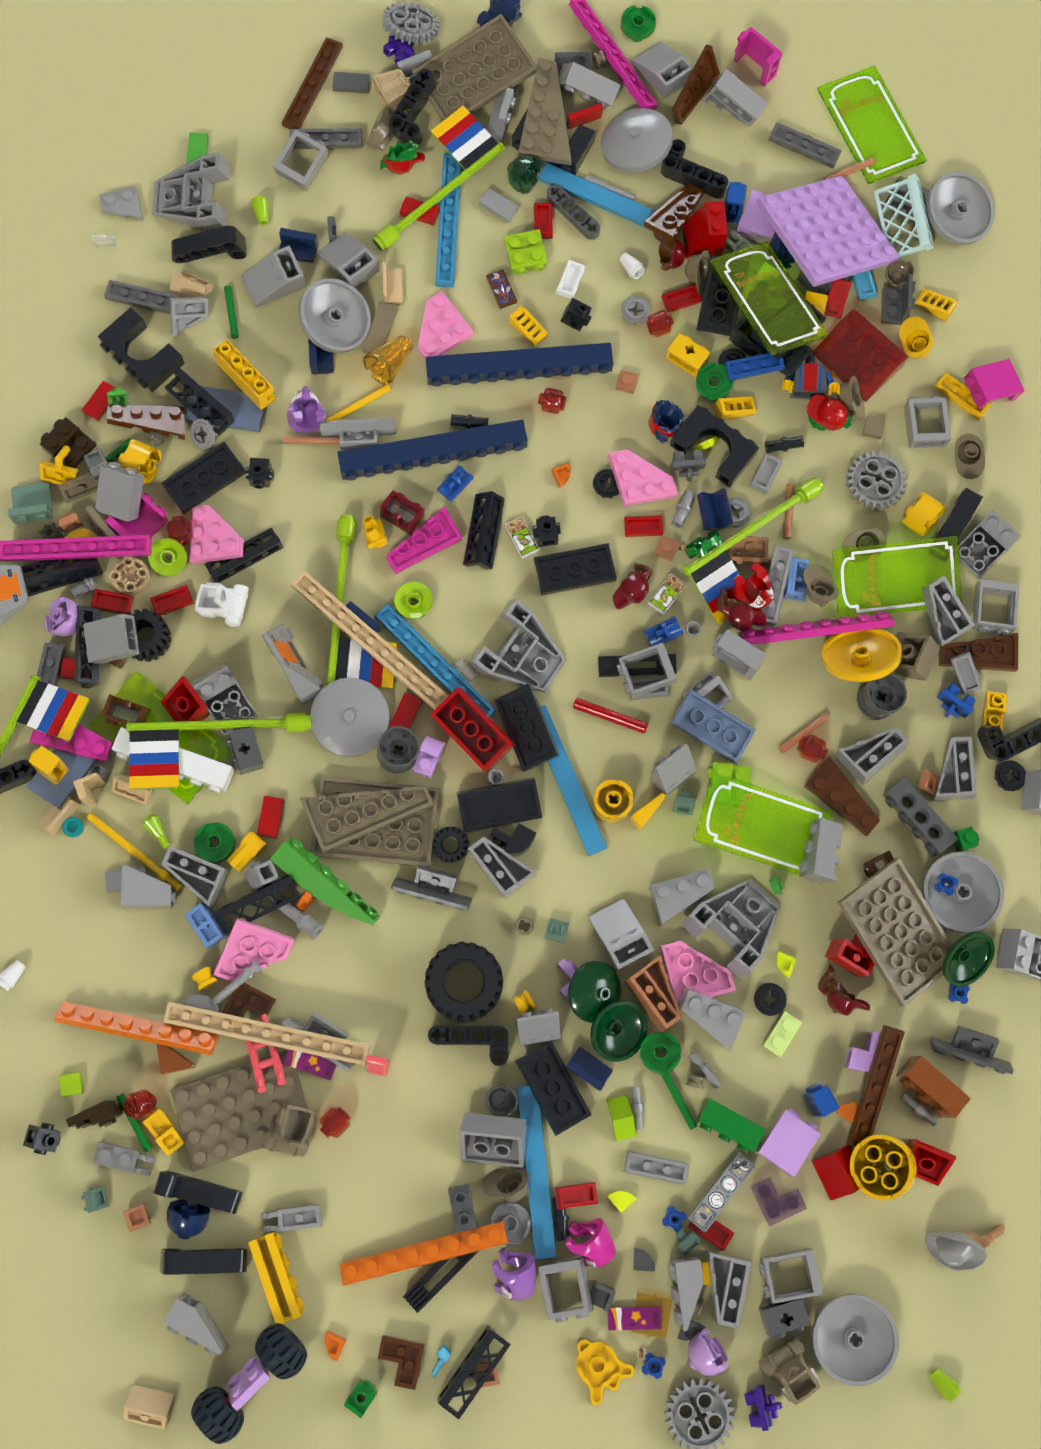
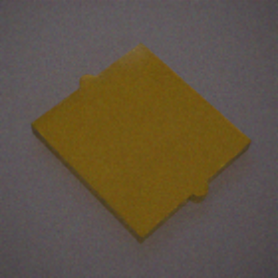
(646, 1300)

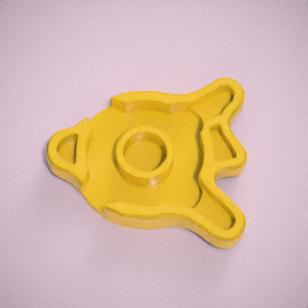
(600, 1368)

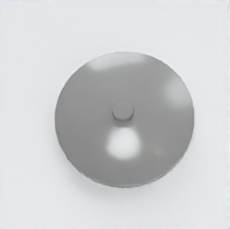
(637, 140)
(960, 208)
(334, 315)
(349, 717)
(975, 897)
(855, 1340)

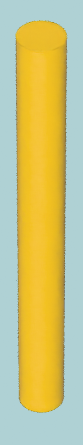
(360, 403)

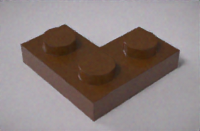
(246, 998)
(408, 1356)

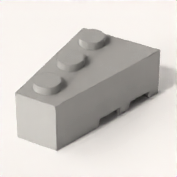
(736, 98)
(501, 868)
(713, 1015)
(728, 1287)

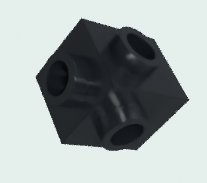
(576, 314)
(259, 473)
(546, 531)
(42, 1138)

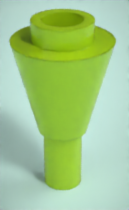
(154, 827)

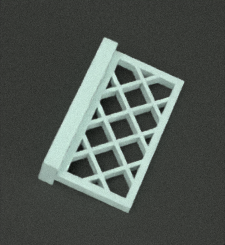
(918, 210)

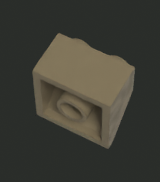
(917, 655)

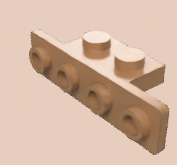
(750, 549)

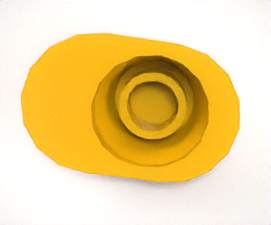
(916, 337)

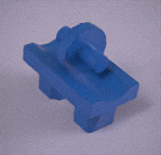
(455, 483)
(663, 632)
(953, 704)

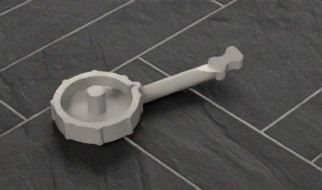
(209, 1003)

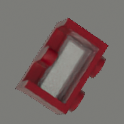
(401, 512)

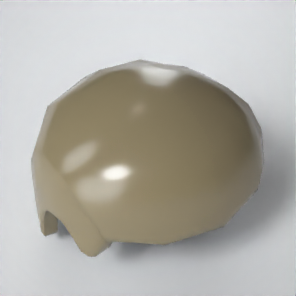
(898, 272)

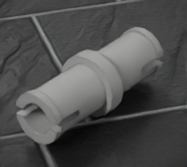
(683, 509)

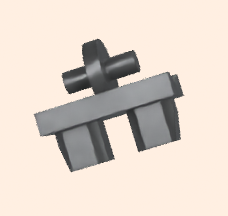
(696, 462)

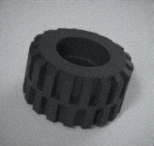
(160, 638)

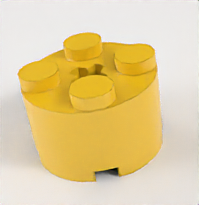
(142, 458)
(923, 515)
(609, 790)

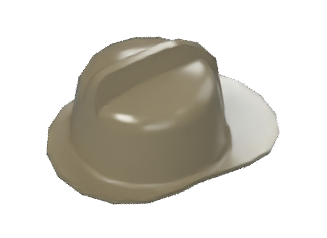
(379, 135)
(697, 270)
(851, 397)
(969, 456)
(864, 538)
(820, 585)
(507, 1183)

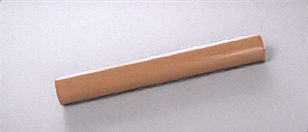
(854, 168)
(311, 440)
(788, 513)
(804, 732)

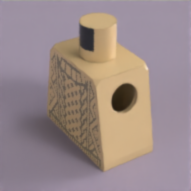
(392, 87)

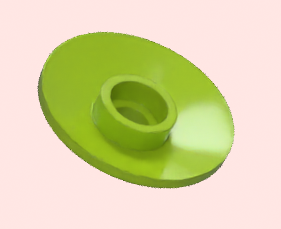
(161, 563)
(413, 591)

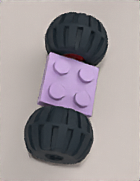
(220, 1412)

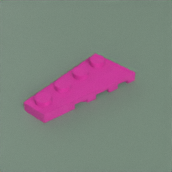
(434, 536)
(82, 743)

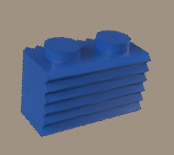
(734, 201)
(820, 1100)

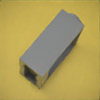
(291, 175)
(927, 440)
(1000, 589)
(659, 650)
(738, 654)
(560, 1266)
(811, 1272)

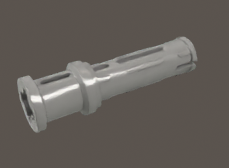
(303, 921)

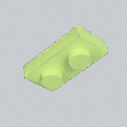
(782, 1034)

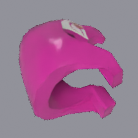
(598, 1249)

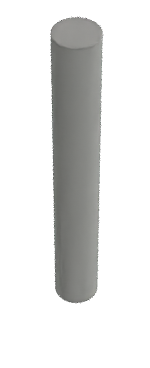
(612, 188)

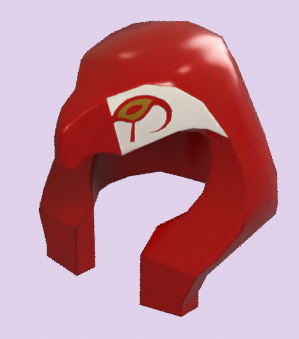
(754, 590)

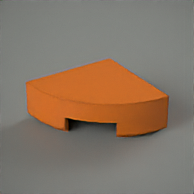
(561, 474)
(305, 901)
(847, 1111)
(334, 1345)

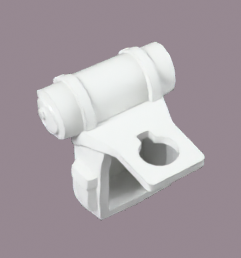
(224, 602)

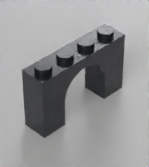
(579, 145)
(149, 372)
(703, 423)

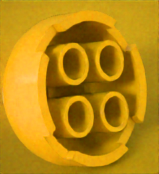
(870, 1170)

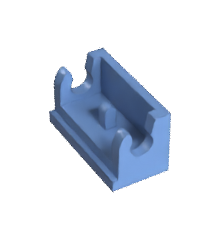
(795, 585)
(206, 925)

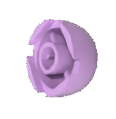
(62, 617)
(706, 1354)

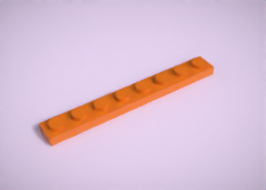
(137, 1028)
(423, 1253)

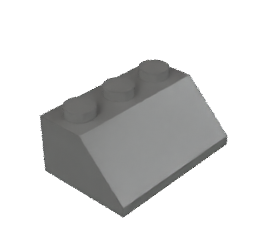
(493, 1140)

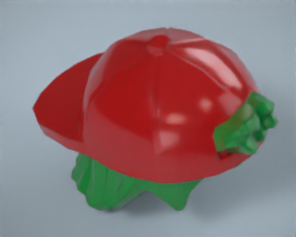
(402, 158)
(828, 413)

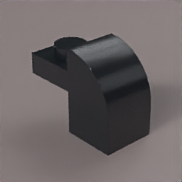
(518, 843)

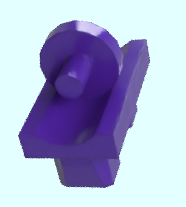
(399, 49)
(762, 1417)

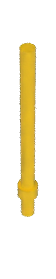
(162, 874)

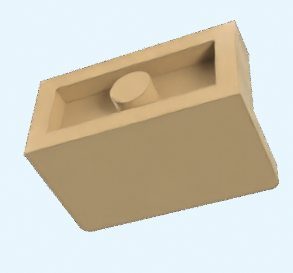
(189, 285)
(392, 285)
(85, 786)
(54, 818)
(148, 1407)

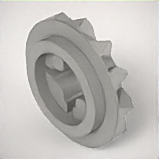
(628, 307)
(200, 440)
(744, 514)

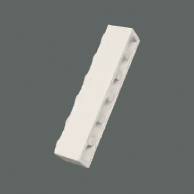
(191, 765)

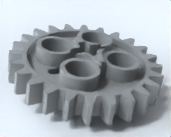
(410, 23)
(882, 466)
(683, 1423)

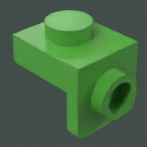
(117, 397)

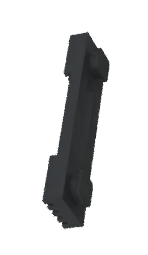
(608, 668)
(419, 1296)

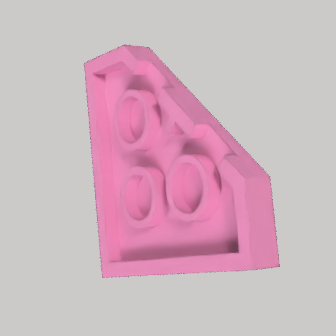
(441, 327)
(639, 480)
(213, 537)
(250, 944)
(695, 971)

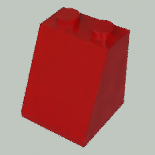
(706, 230)

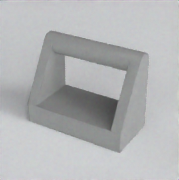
(709, 682)

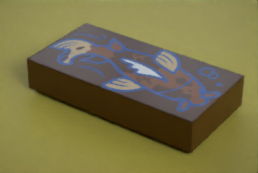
(501, 289)

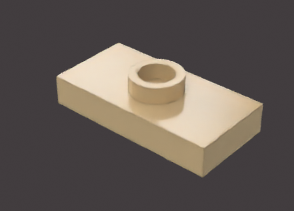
(121, 786)

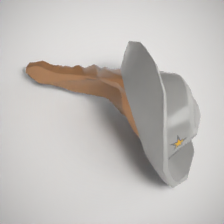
(960, 1250)

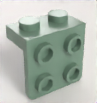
(31, 503)

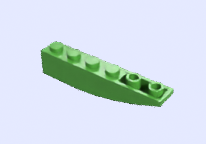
(321, 881)

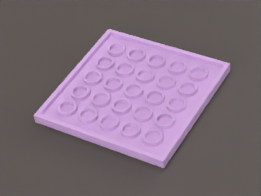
(827, 230)

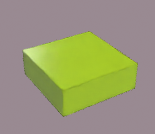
(71, 1084)

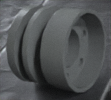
(889, 689)
(400, 739)

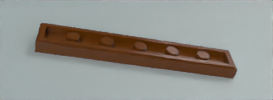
(312, 84)
(876, 1085)

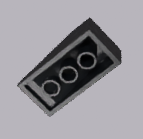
(718, 306)
(742, 339)

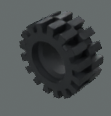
(463, 844)

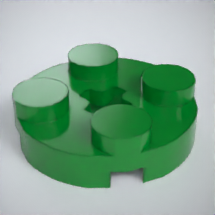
(638, 14)
(703, 381)
(701, 545)
(214, 830)
(656, 1064)

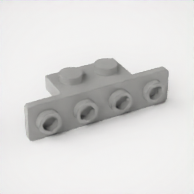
(502, 114)
(358, 432)
(322, 1026)

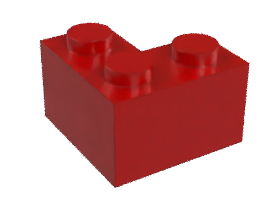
(850, 956)

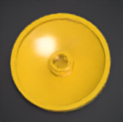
(862, 655)

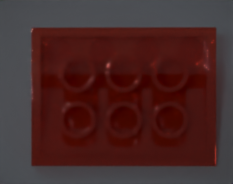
(860, 351)

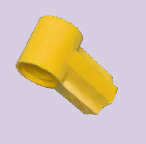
(250, 847)

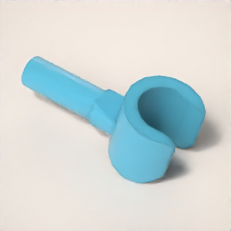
(443, 1353)

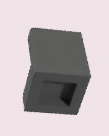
(602, 1295)

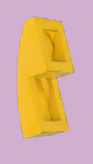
(164, 1131)

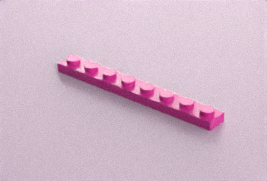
(613, 54)
(75, 548)
(823, 627)

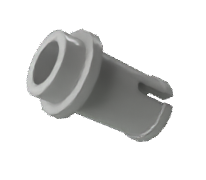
(83, 587)

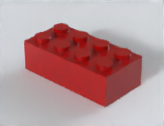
(473, 729)

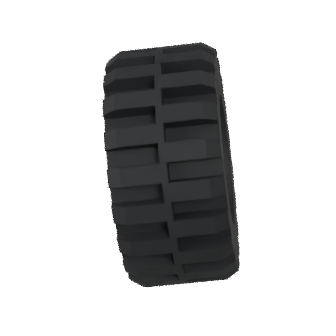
(464, 953)

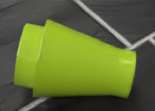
(261, 209)
(946, 1386)

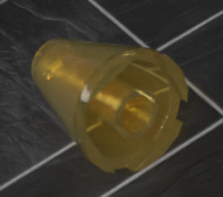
(388, 359)

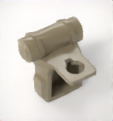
(291, 1131)
(788, 1365)

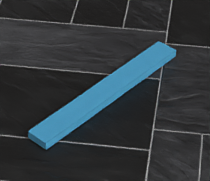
(595, 194)
(448, 225)
(427, 655)
(574, 795)
(538, 1179)

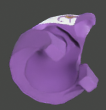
(305, 411)
(519, 1283)

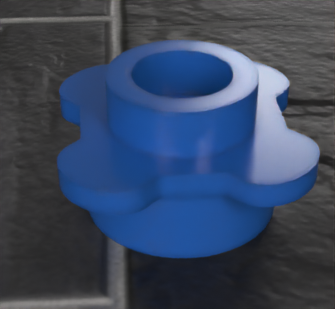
(952, 882)
(953, 996)
(680, 1217)
(647, 1368)

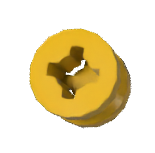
(204, 978)
(524, 1002)

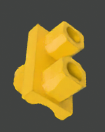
(374, 532)

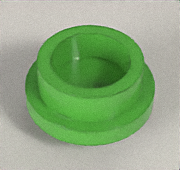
(776, 885)

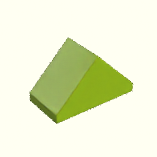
(621, 1118)

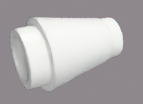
(632, 266)
(11, 974)

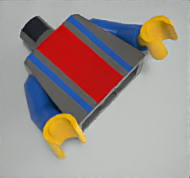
(810, 380)

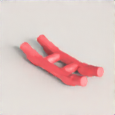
(259, 1065)

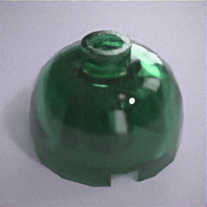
(523, 173)

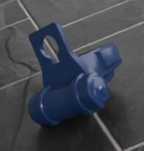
(508, 8)

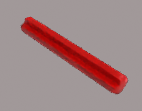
(610, 715)

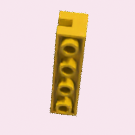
(244, 374)
(275, 1277)

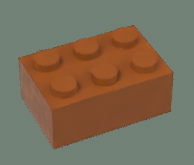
(932, 1087)

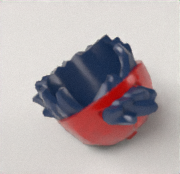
(665, 420)

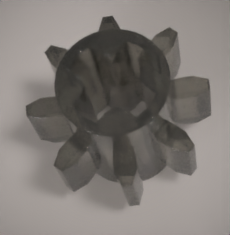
(49, 530)

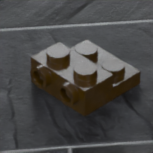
(67, 434)
(101, 1114)

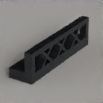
(203, 396)
(487, 529)
(249, 558)
(60, 574)
(90, 671)
(256, 895)
(467, 1366)

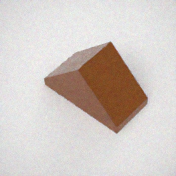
(172, 1061)

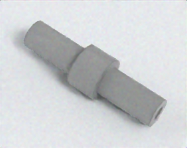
(705, 1070)
(637, 1107)
(919, 1109)

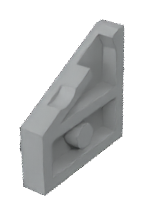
(122, 203)
(187, 312)

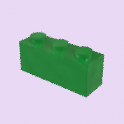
(730, 1126)

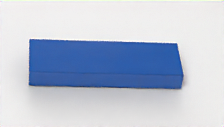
(753, 366)

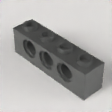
(944, 836)

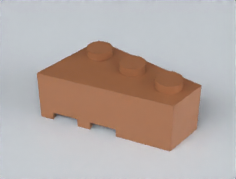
(654, 994)

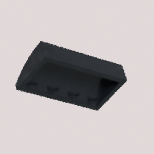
(499, 804)

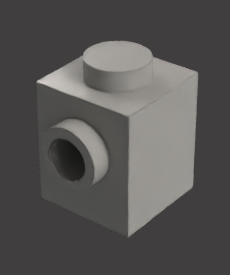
(261, 874)

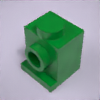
(967, 839)
(359, 1407)

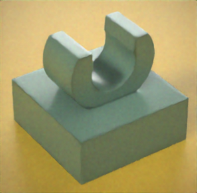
(684, 804)
(556, 930)
(95, 1199)
(688, 1242)

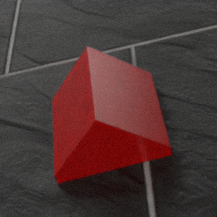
(184, 703)
(930, 1161)
(835, 1172)

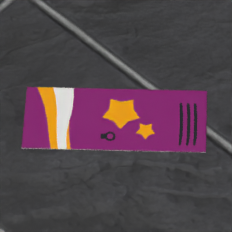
(310, 1063)
(634, 1318)

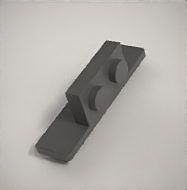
(434, 886)
(973, 1047)

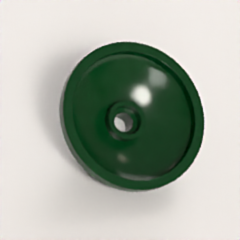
(968, 958)
(587, 988)
(625, 1037)

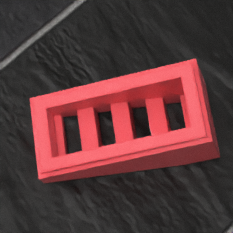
(377, 1065)

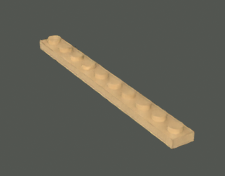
(369, 640)
(266, 1033)

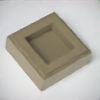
(873, 427)

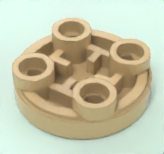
(130, 576)

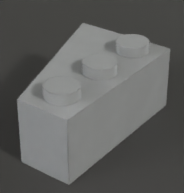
(588, 84)
(945, 611)
(873, 754)
(957, 772)
(821, 851)
(196, 873)
(679, 893)

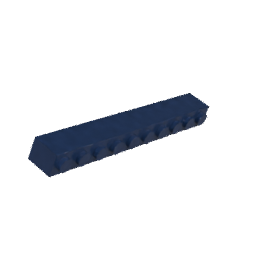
(519, 364)
(432, 449)

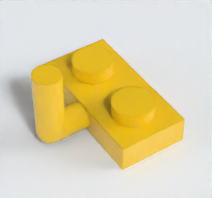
(56, 472)

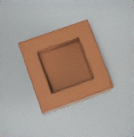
(627, 381)
(70, 522)
(666, 548)
(928, 782)
(137, 1217)
(493, 1378)

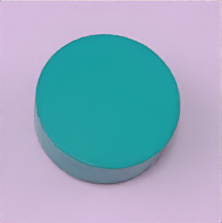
(73, 827)

